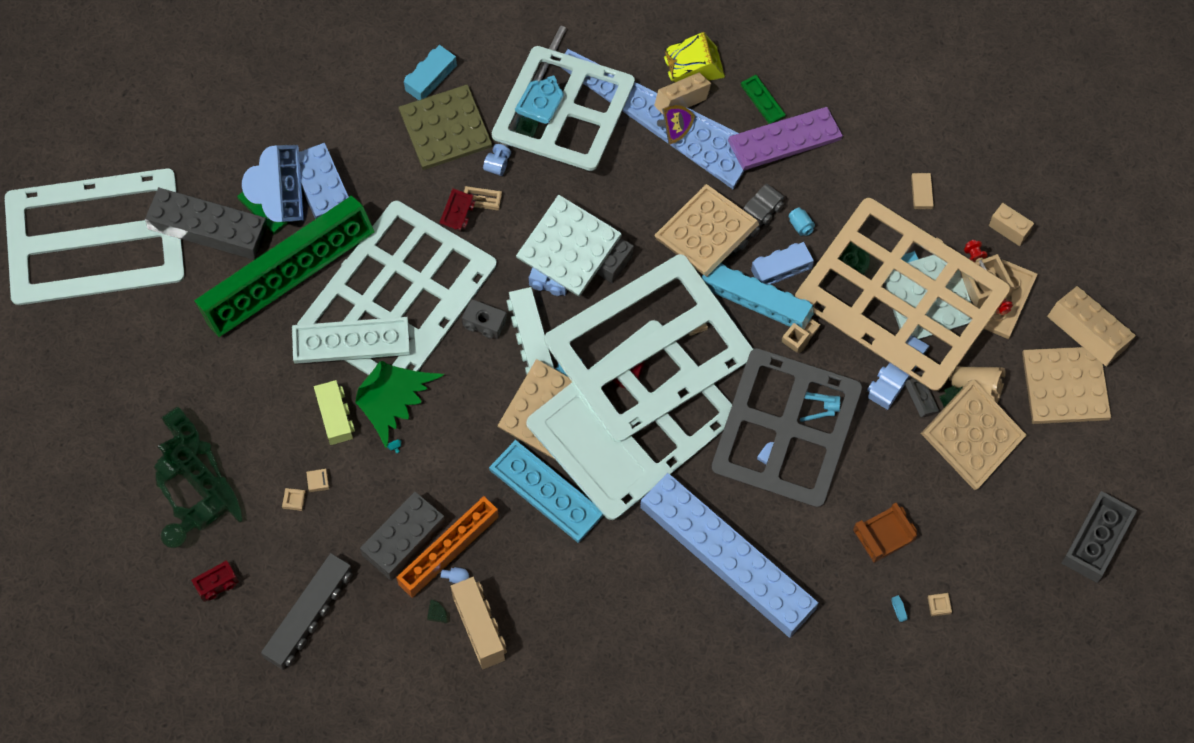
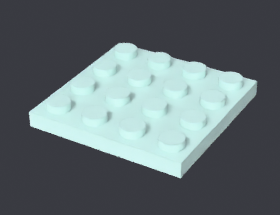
(569, 245)
(913, 294)

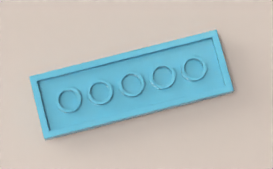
(546, 491)

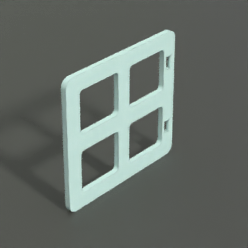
(566, 108)

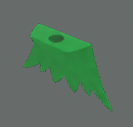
(387, 392)

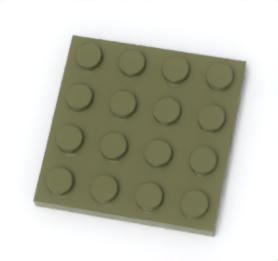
(445, 127)

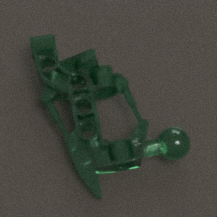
(215, 500)

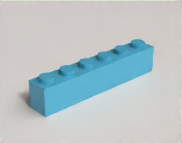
(759, 296)

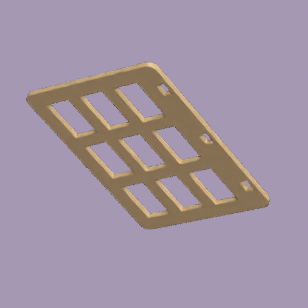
(887, 345)

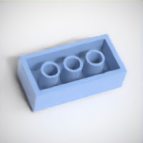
(320, 180)

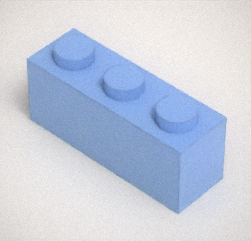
(782, 264)

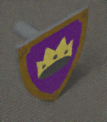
(676, 121)

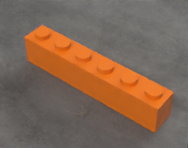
(447, 547)

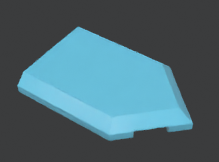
(540, 100)

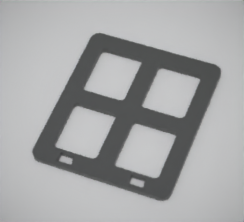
(786, 428)

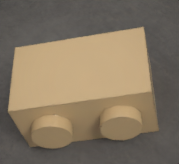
(1011, 224)

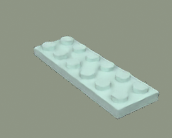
(350, 340)

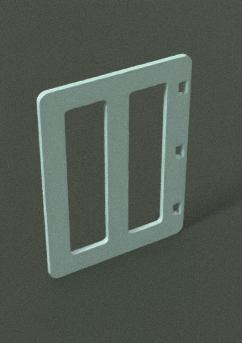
(22, 246)
(590, 381)

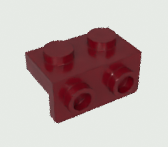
(456, 210)
(215, 581)

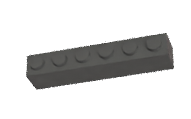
(307, 611)

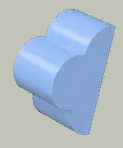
(276, 183)

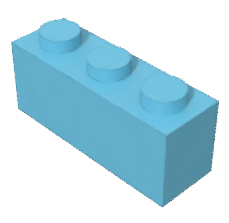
(430, 73)

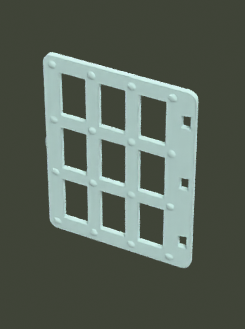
(452, 301)

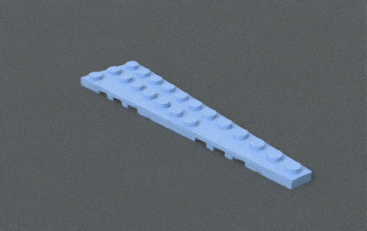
(703, 144)

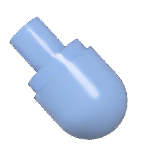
(455, 575)

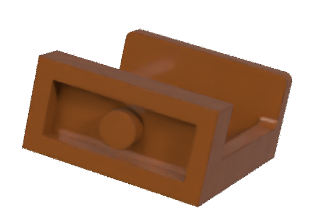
(885, 532)

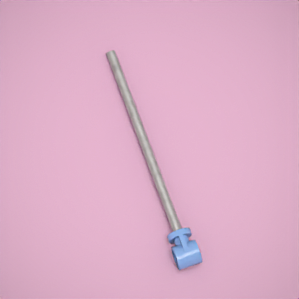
(497, 162)

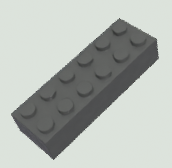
(206, 223)

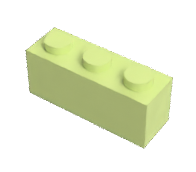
(334, 412)

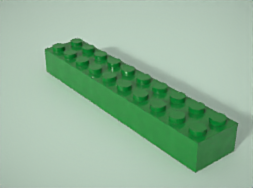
(284, 266)

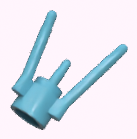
(831, 403)

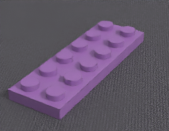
(784, 138)

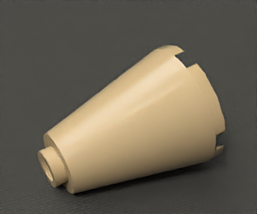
(987, 377)

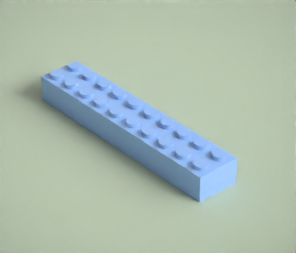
(728, 555)

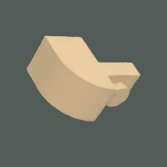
(798, 338)

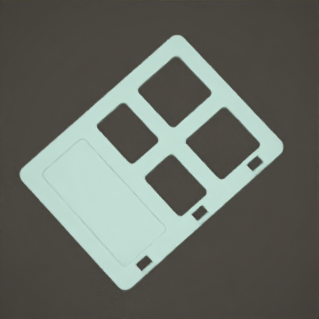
(611, 468)

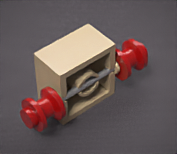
(994, 265)

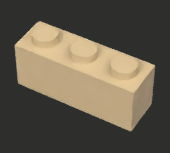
(684, 92)

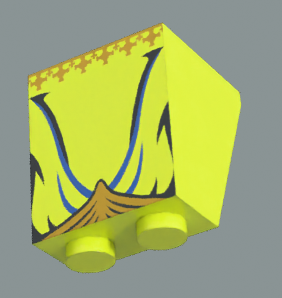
(694, 56)

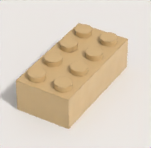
(1091, 326)
(477, 622)

